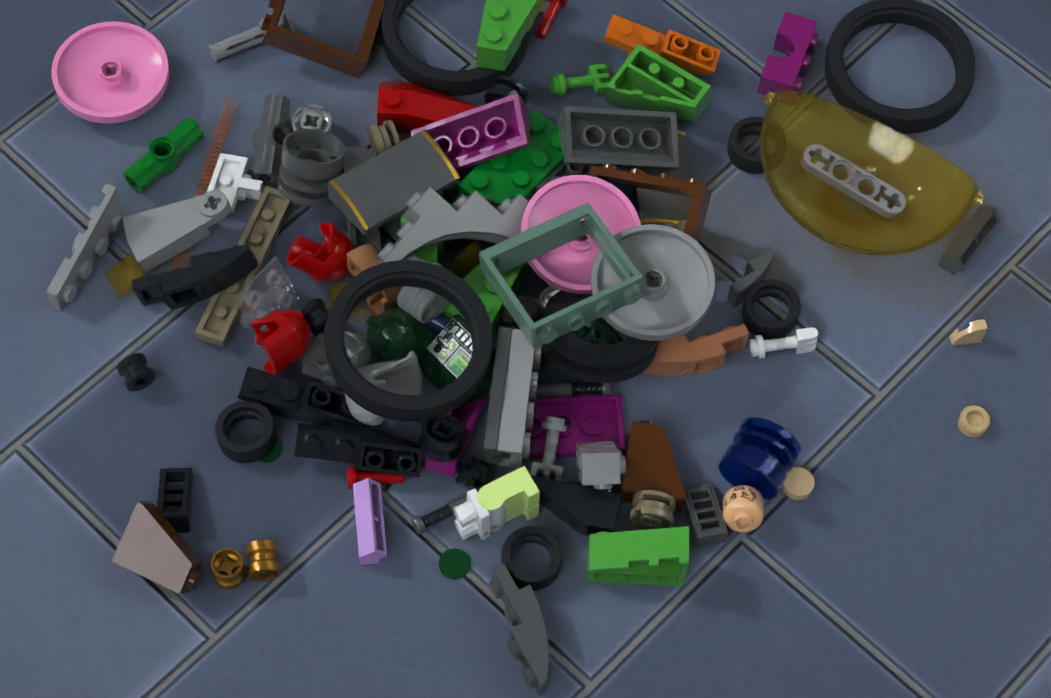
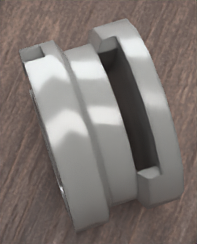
(312, 118)

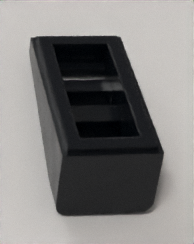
(177, 516)

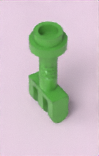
(596, 77)

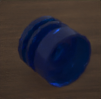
(760, 456)

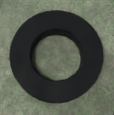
(595, 361)

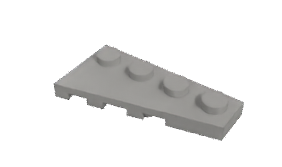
(87, 248)

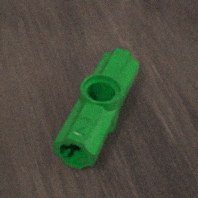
(153, 165)

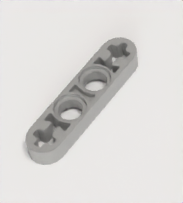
(850, 185)

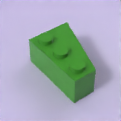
(503, 29)
(658, 85)
(490, 299)
(639, 556)

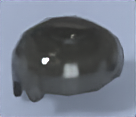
(531, 305)

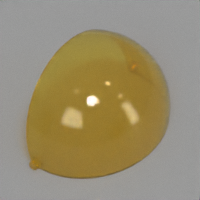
(934, 187)

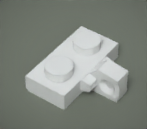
(232, 179)

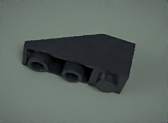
(578, 506)

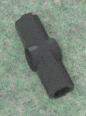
(269, 139)

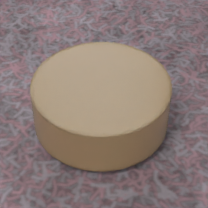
(973, 421)
(798, 484)

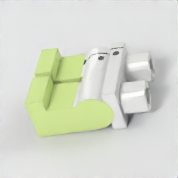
(497, 504)

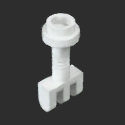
(803, 342)

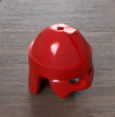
(323, 261)
(284, 341)

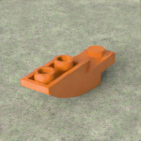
(677, 48)

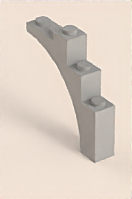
(470, 217)

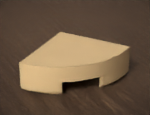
(969, 335)

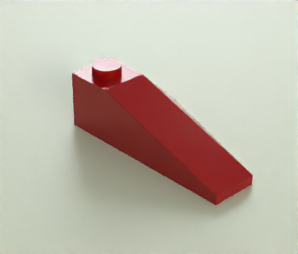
(415, 106)

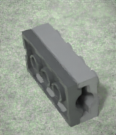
(509, 403)

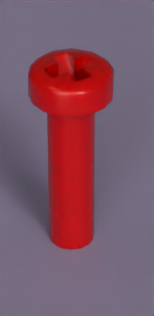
(549, 17)
(383, 478)

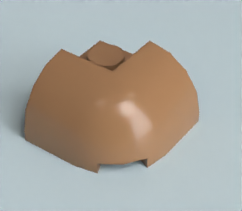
(362, 259)

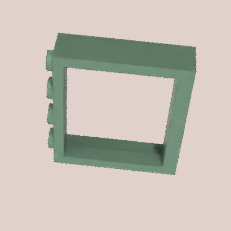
(545, 239)

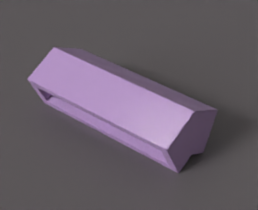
(369, 521)

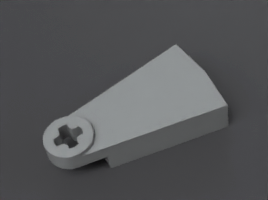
(170, 229)

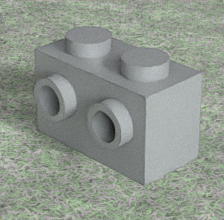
(599, 464)

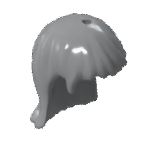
(395, 376)

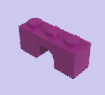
(794, 39)

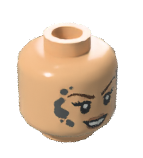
(743, 508)

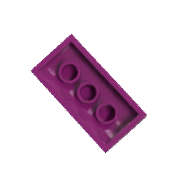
(482, 132)

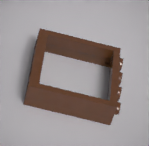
(321, 52)
(663, 183)

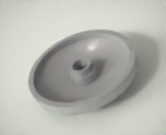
(676, 282)

